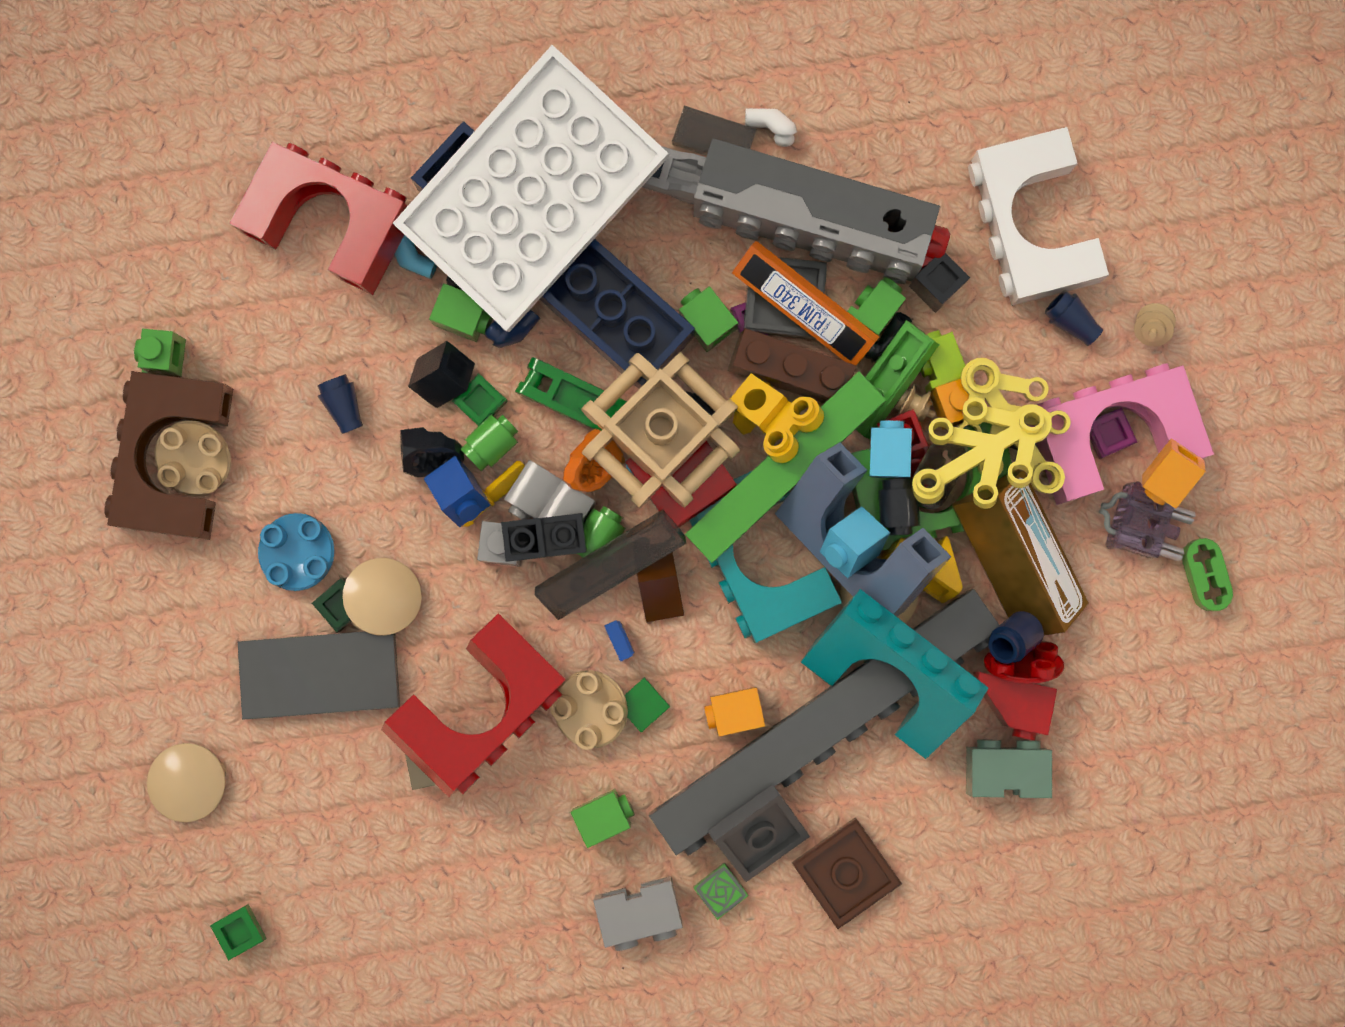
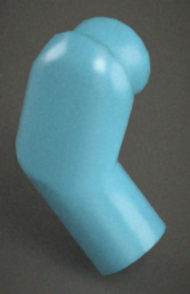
(410, 259)

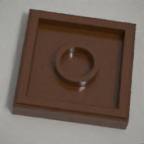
(846, 873)

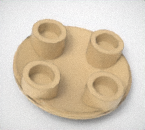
(192, 458)
(382, 596)
(590, 709)
(186, 782)

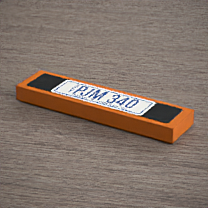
(805, 304)

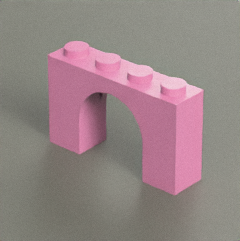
(1160, 399)

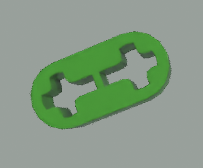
(1216, 572)

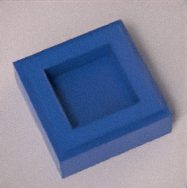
(619, 640)

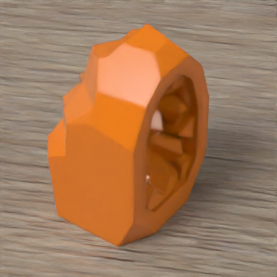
(585, 474)

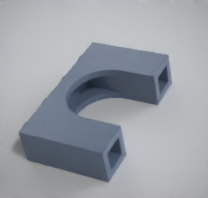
(819, 504)

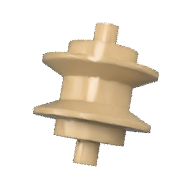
(1154, 324)
(912, 400)

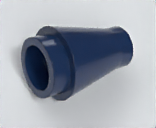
(1072, 316)
(341, 402)

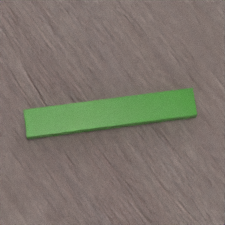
(773, 480)

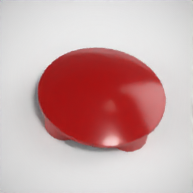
(1037, 667)

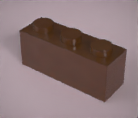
(789, 366)

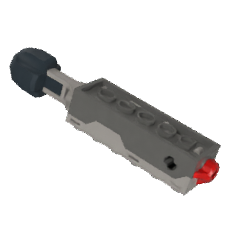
(805, 209)

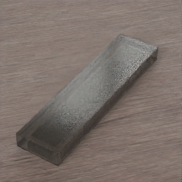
(610, 565)

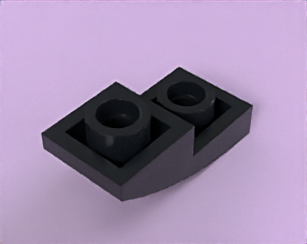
(544, 537)

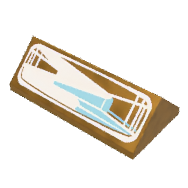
(1022, 555)

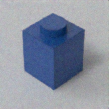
(457, 491)

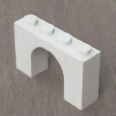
(1026, 268)

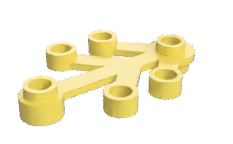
(994, 398)
(986, 449)

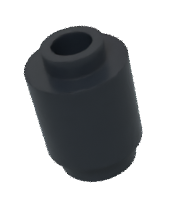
(898, 506)

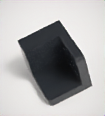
(938, 282)
(441, 374)

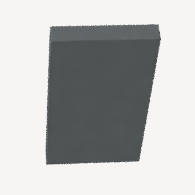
(318, 674)

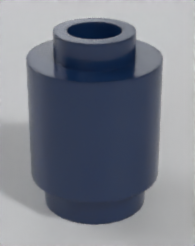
(1015, 637)

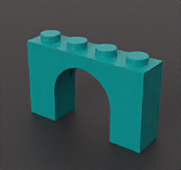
(771, 608)
(870, 631)

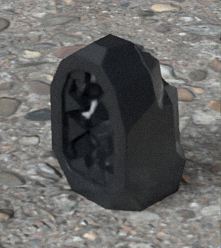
(426, 451)

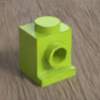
(945, 363)

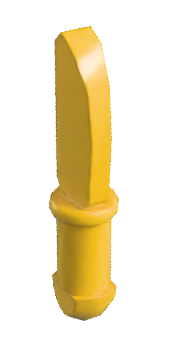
(501, 486)

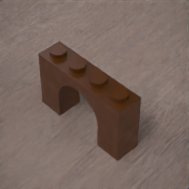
(150, 406)

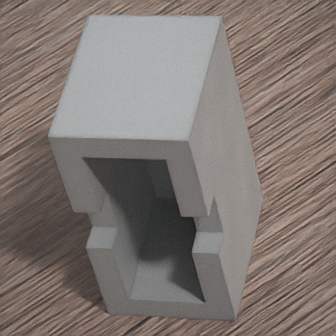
(638, 915)

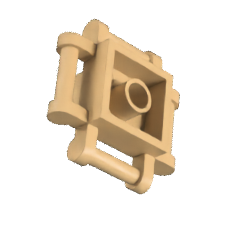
(660, 429)

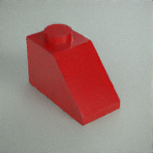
(1020, 705)

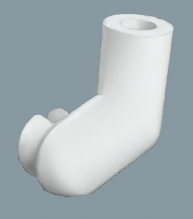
(774, 121)

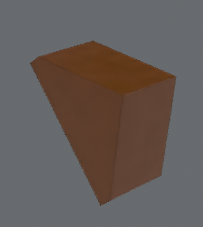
(660, 590)

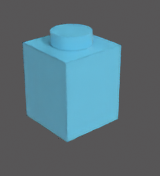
(890, 450)
(854, 542)

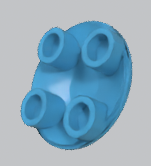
(295, 551)

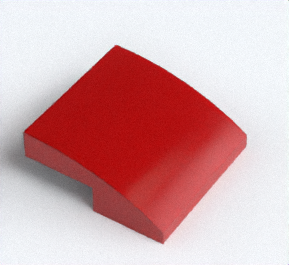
(711, 491)

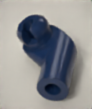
(503, 338)

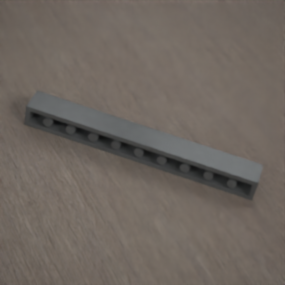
(814, 729)

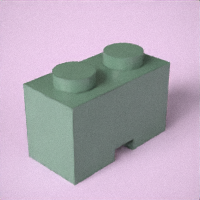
(1019, 768)

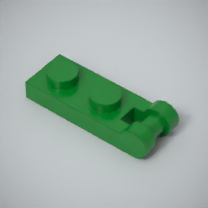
(566, 393)

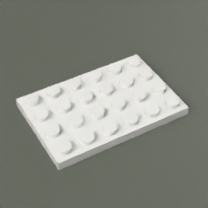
(531, 188)

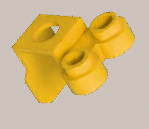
(775, 416)

